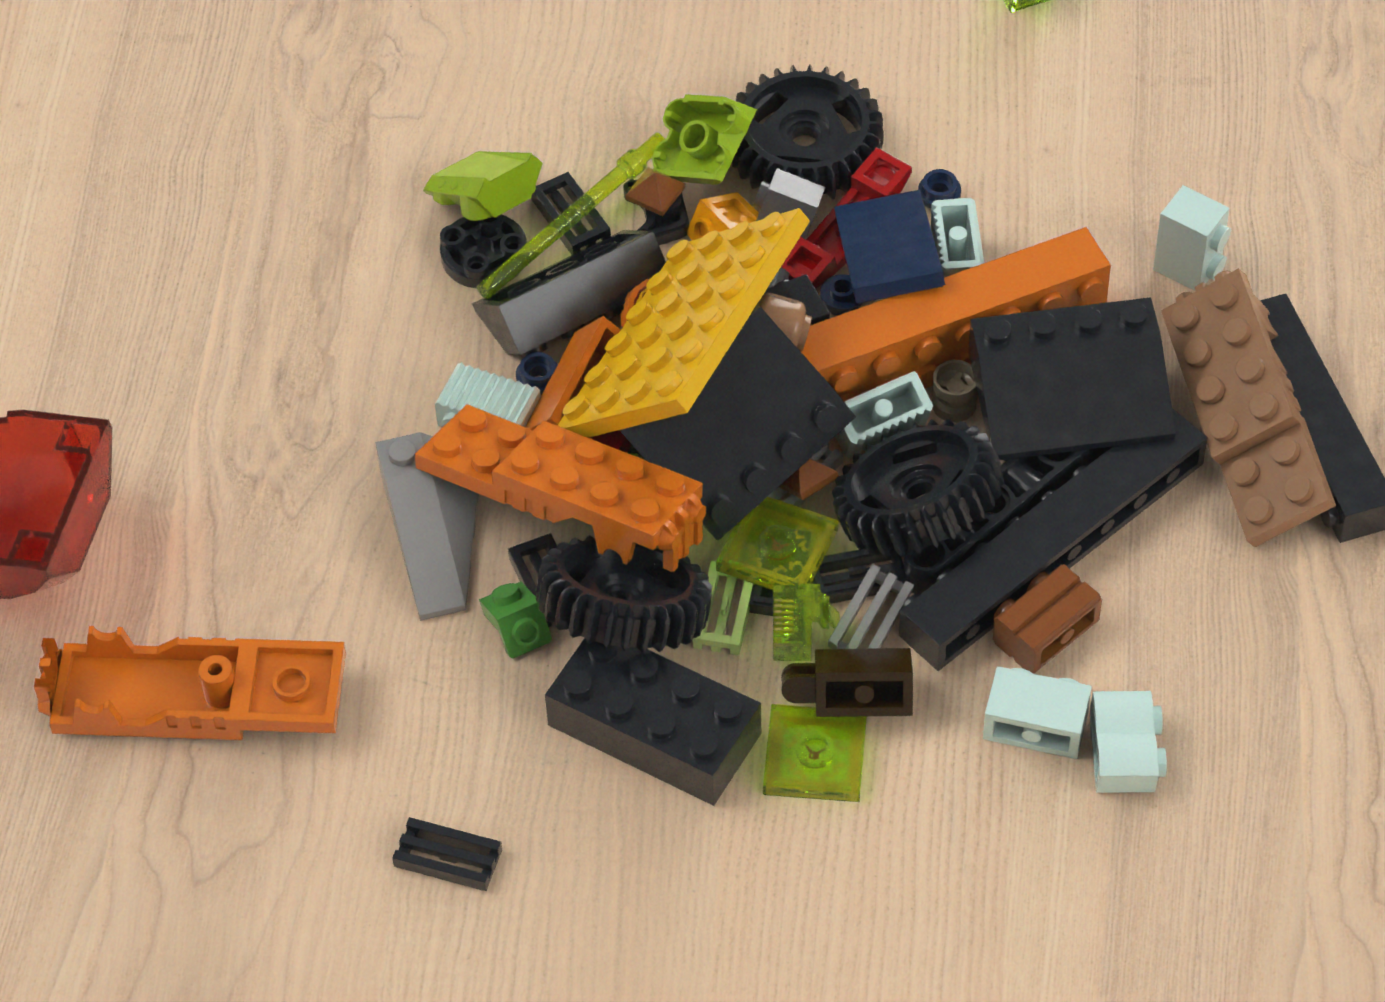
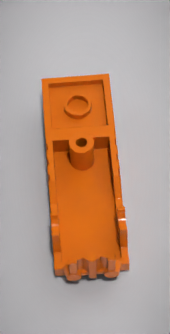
(570, 477)
(189, 686)

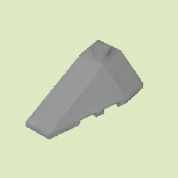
(432, 527)

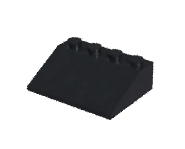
(1071, 378)
(749, 424)

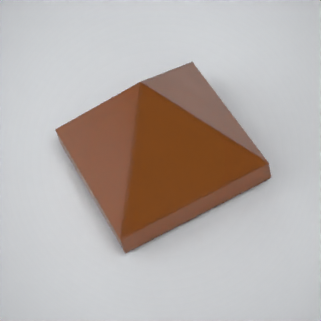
(655, 191)
(809, 479)

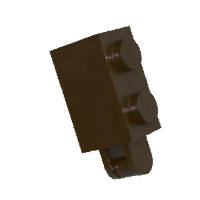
(853, 682)

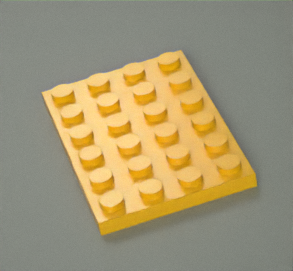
(682, 325)

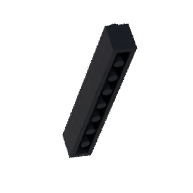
(1053, 533)

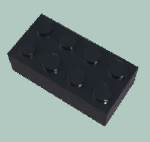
(655, 716)

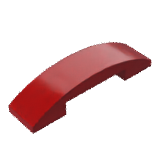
(822, 252)

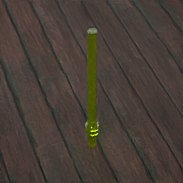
(628, 167)

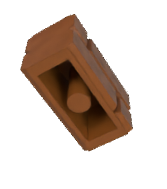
(1046, 618)

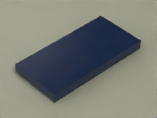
(889, 246)

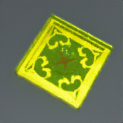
(777, 545)
(814, 755)

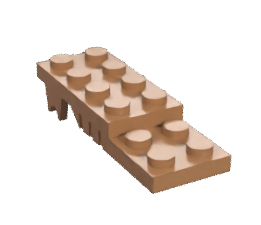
(1247, 406)

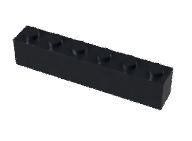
(1342, 451)

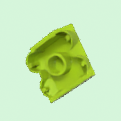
(701, 138)
(486, 183)

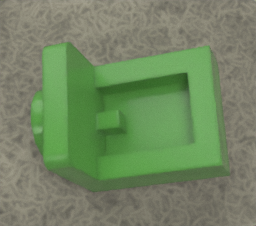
(517, 618)

